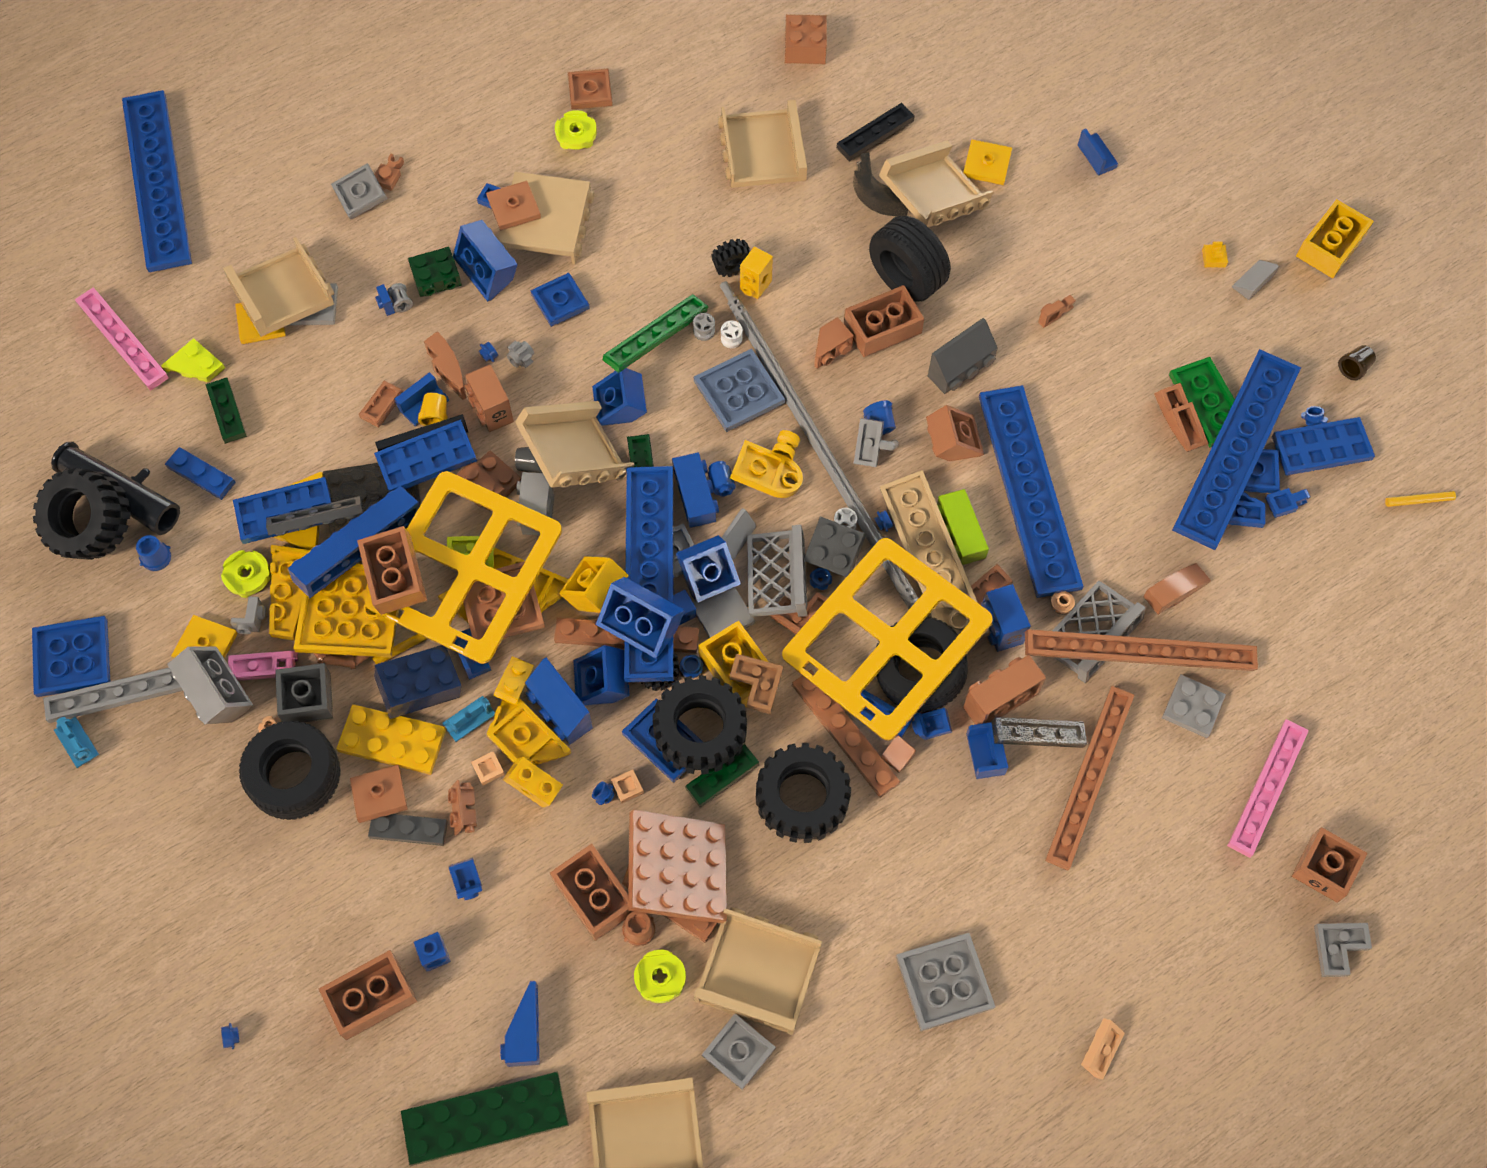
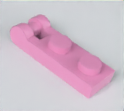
(260, 664)

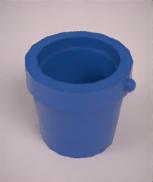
(882, 412)
(153, 553)

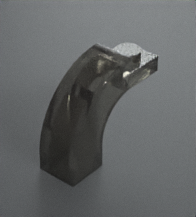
(873, 193)

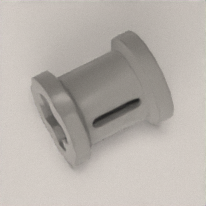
(400, 297)

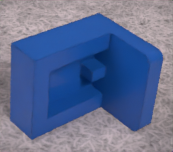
(932, 724)
(466, 879)

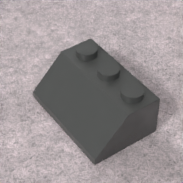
(962, 357)

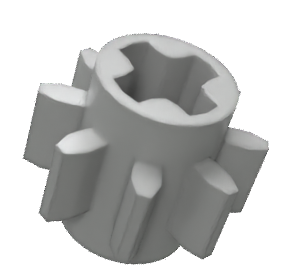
(520, 354)

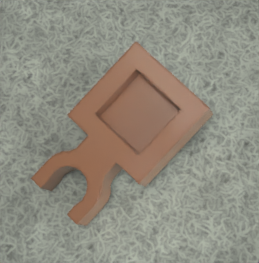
(389, 174)
(1053, 312)

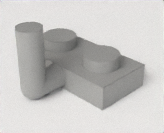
(870, 442)

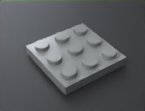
(945, 982)

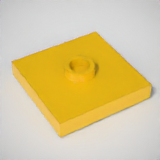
(987, 162)
(247, 330)
(206, 633)

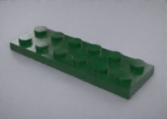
(484, 1118)

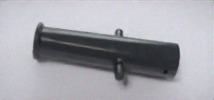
(144, 504)

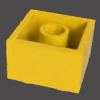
(591, 582)

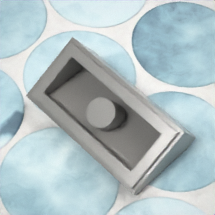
(1255, 278)
(737, 532)

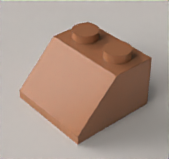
(954, 434)

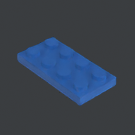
(1323, 446)
(425, 456)
(255, 509)

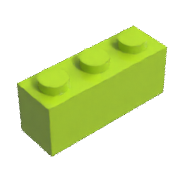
(963, 526)

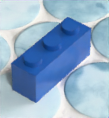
(695, 489)

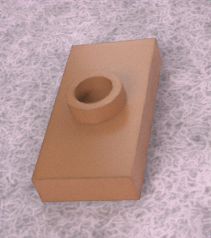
(380, 404)
(992, 580)

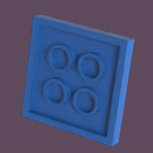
(70, 656)

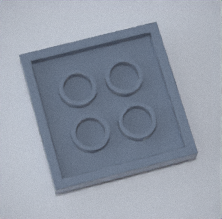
(739, 390)

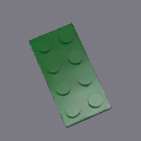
(1207, 392)

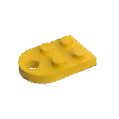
(766, 471)

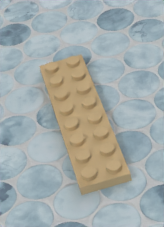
(927, 539)

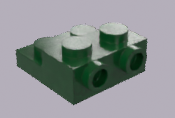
(434, 271)

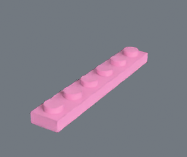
(122, 339)
(1267, 788)

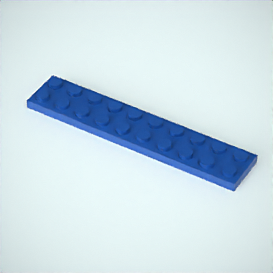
(156, 181)
(1236, 450)
(1030, 492)
(650, 558)

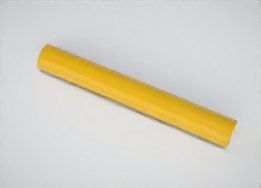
(1419, 499)
(401, 647)

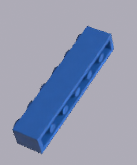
(341, 549)

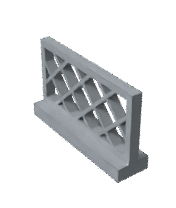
(797, 573)
(1123, 627)

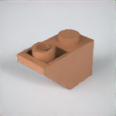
(832, 341)

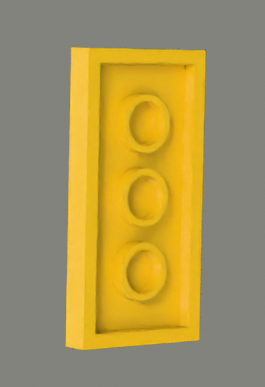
(391, 741)

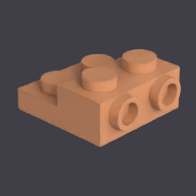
(491, 474)

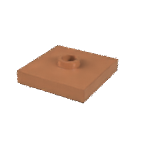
(590, 89)
(513, 205)
(378, 794)

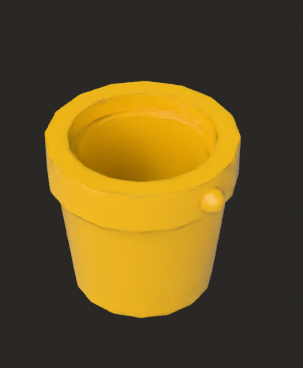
(433, 409)

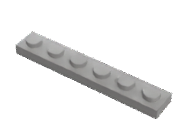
(110, 695)

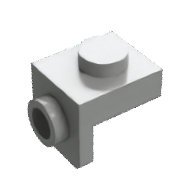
(254, 615)

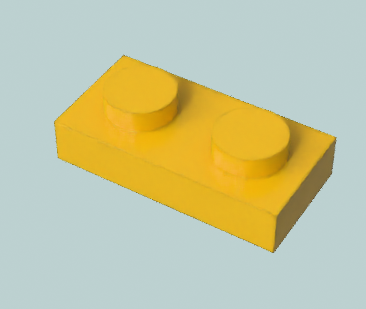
(513, 680)

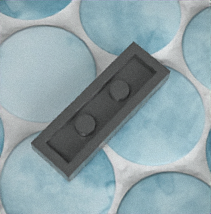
(409, 829)

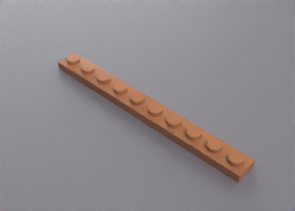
(1140, 650)

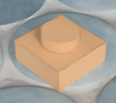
(487, 768)
(627, 786)

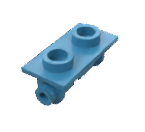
(469, 718)
(75, 741)

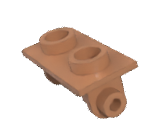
(460, 816)

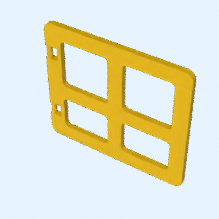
(474, 567)
(892, 639)

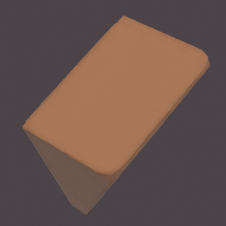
(898, 754)

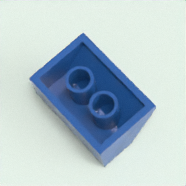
(484, 259)
(639, 616)
(558, 702)

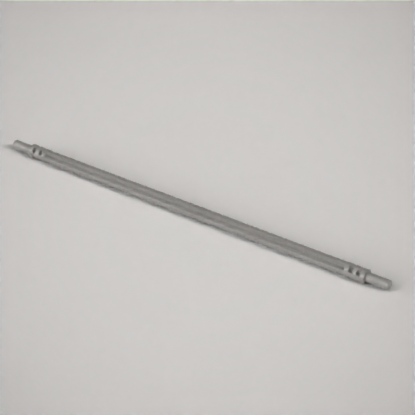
(816, 440)

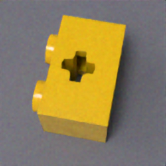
(756, 272)
(532, 782)

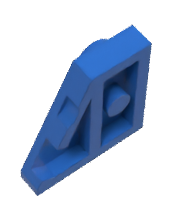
(1248, 512)

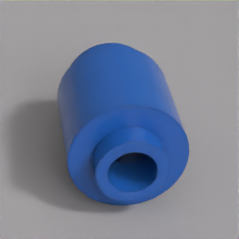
(720, 478)

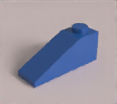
(522, 1036)

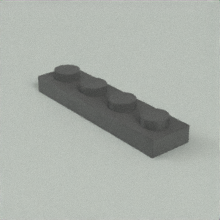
(307, 517)

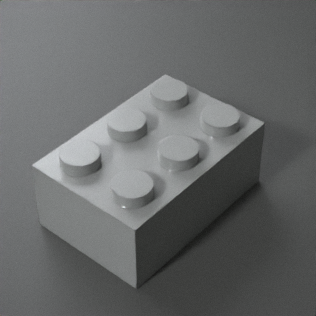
(209, 685)

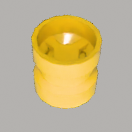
(786, 443)

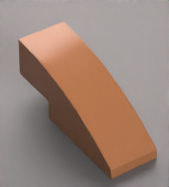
(445, 363)
(1181, 417)
(1176, 588)

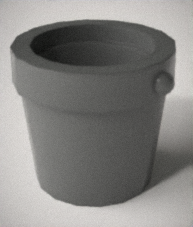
(525, 460)

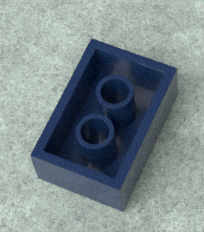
(417, 681)

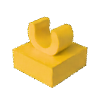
(1215, 255)

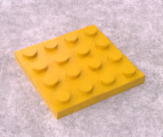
(340, 621)

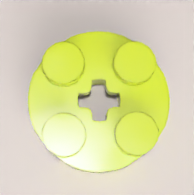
(575, 140)
(247, 585)
(648, 967)

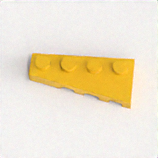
(285, 594)

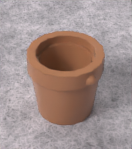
(638, 928)

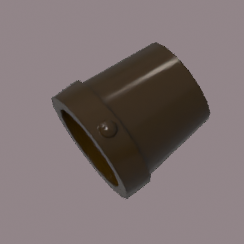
(1357, 362)

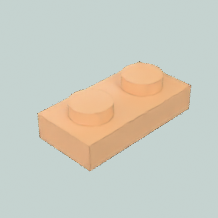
(1103, 1048)

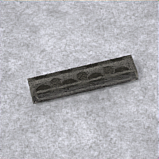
(1039, 732)

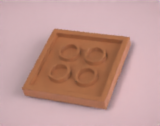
(484, 601)

